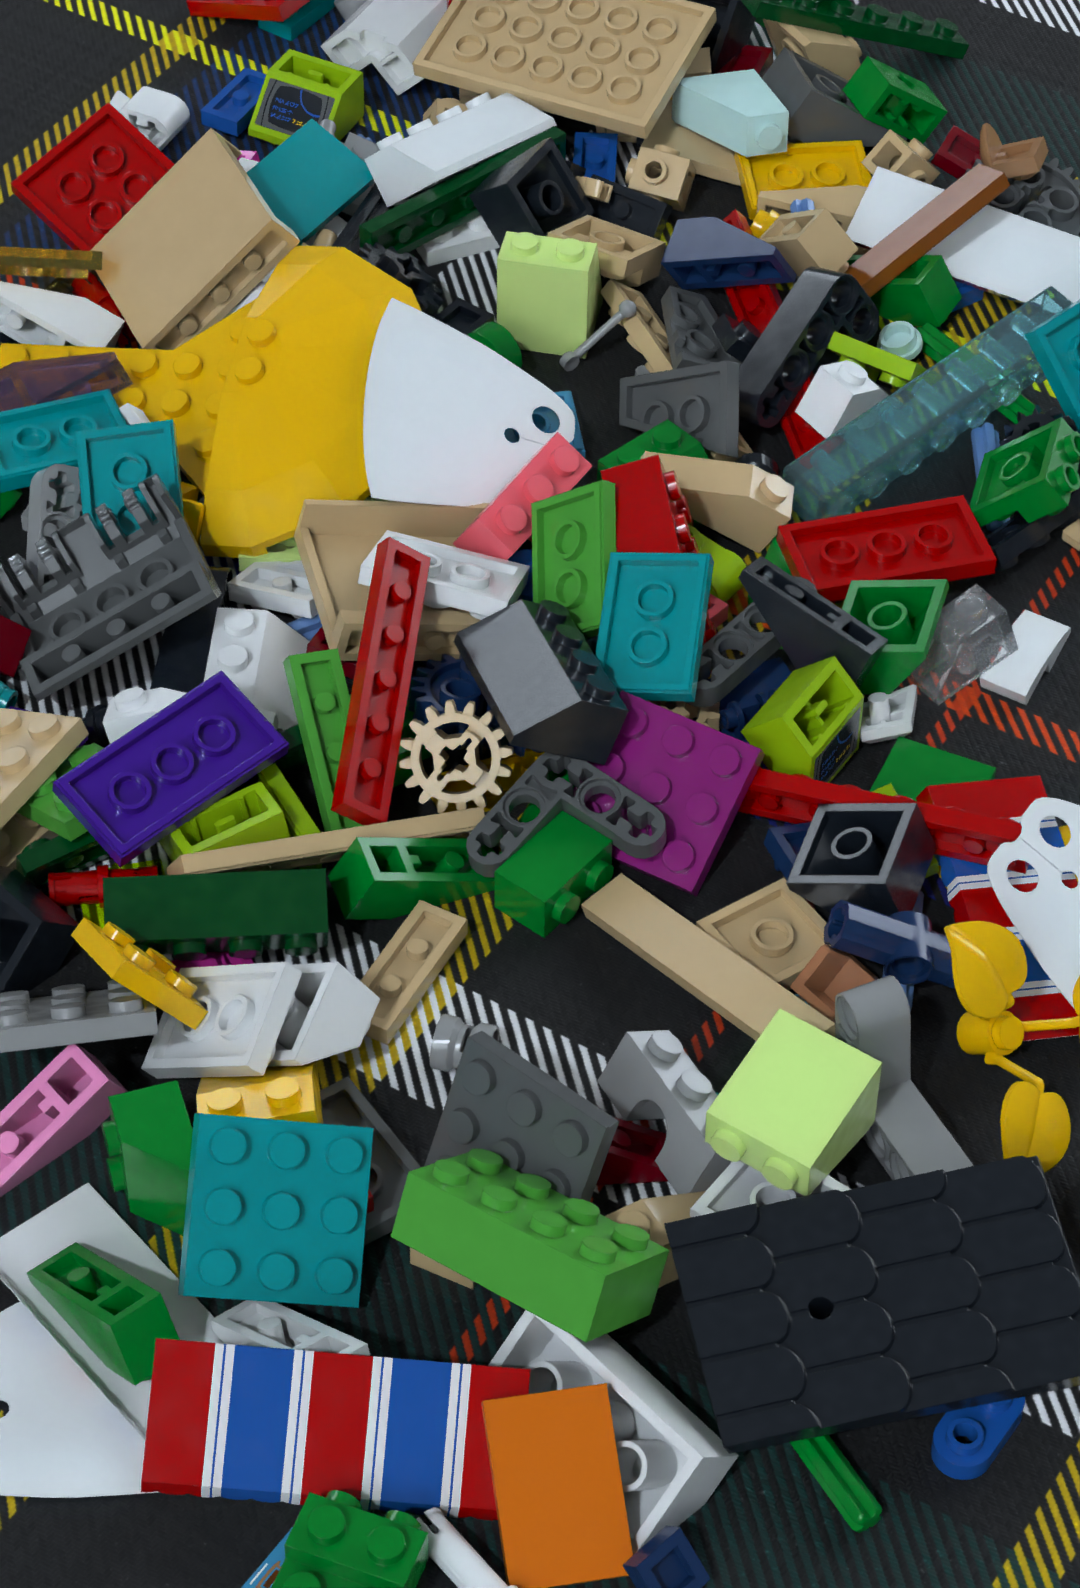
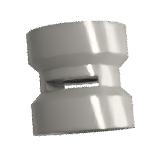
(451, 1038)

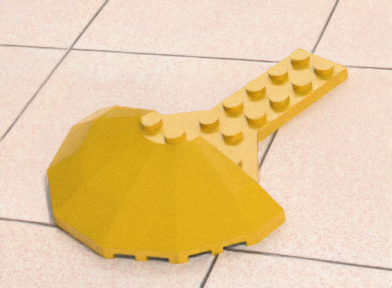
(266, 396)

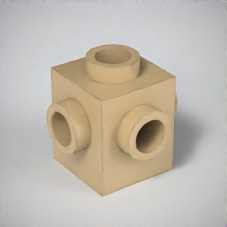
(902, 157)
(661, 175)

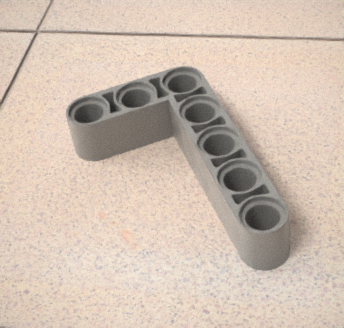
(906, 1129)

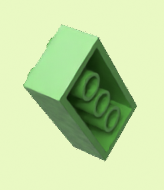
(530, 1243)

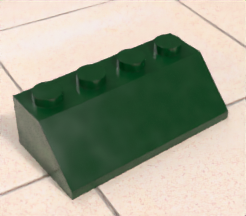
(221, 912)

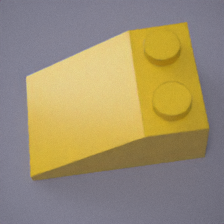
(280, 1094)

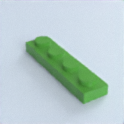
(321, 712)

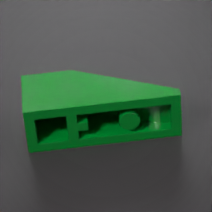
(919, 293)
(393, 873)
(106, 1309)

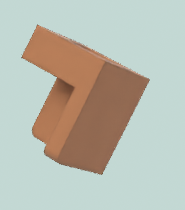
(827, 975)

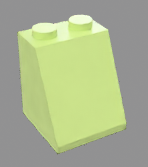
(548, 291)
(795, 1104)

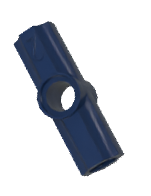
(897, 941)

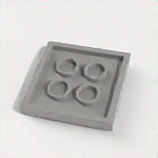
(73, 1017)

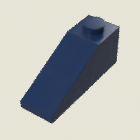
(717, 254)

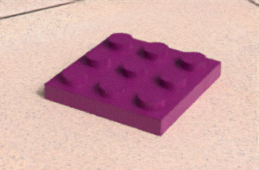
(689, 776)

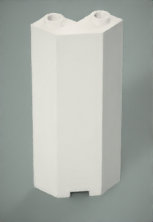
(387, 36)

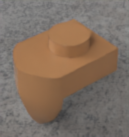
(1017, 159)

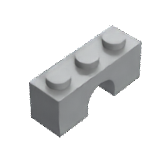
(658, 1080)

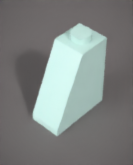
(733, 111)

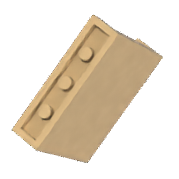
(191, 247)
(337, 539)

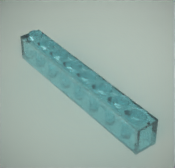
(921, 415)

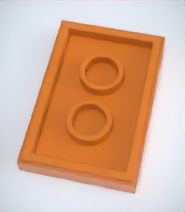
(557, 1487)

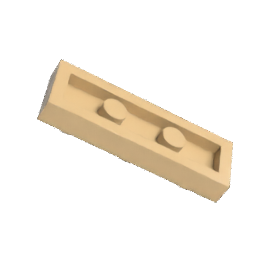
(411, 965)

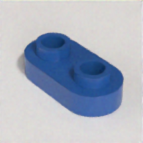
(986, 1426)

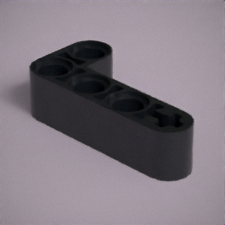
(798, 338)

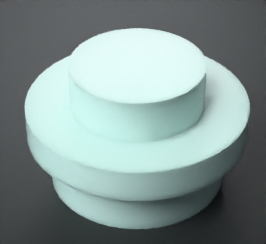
(900, 339)

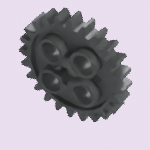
(1058, 200)

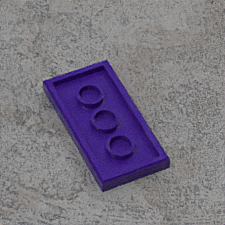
(170, 768)

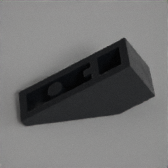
(809, 624)

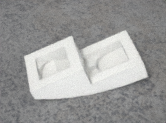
(1038, 648)

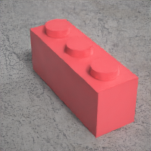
(508, 517)

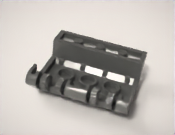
(110, 593)

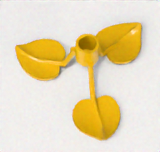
(985, 972)

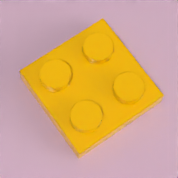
(142, 972)

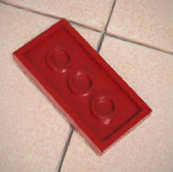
(888, 544)

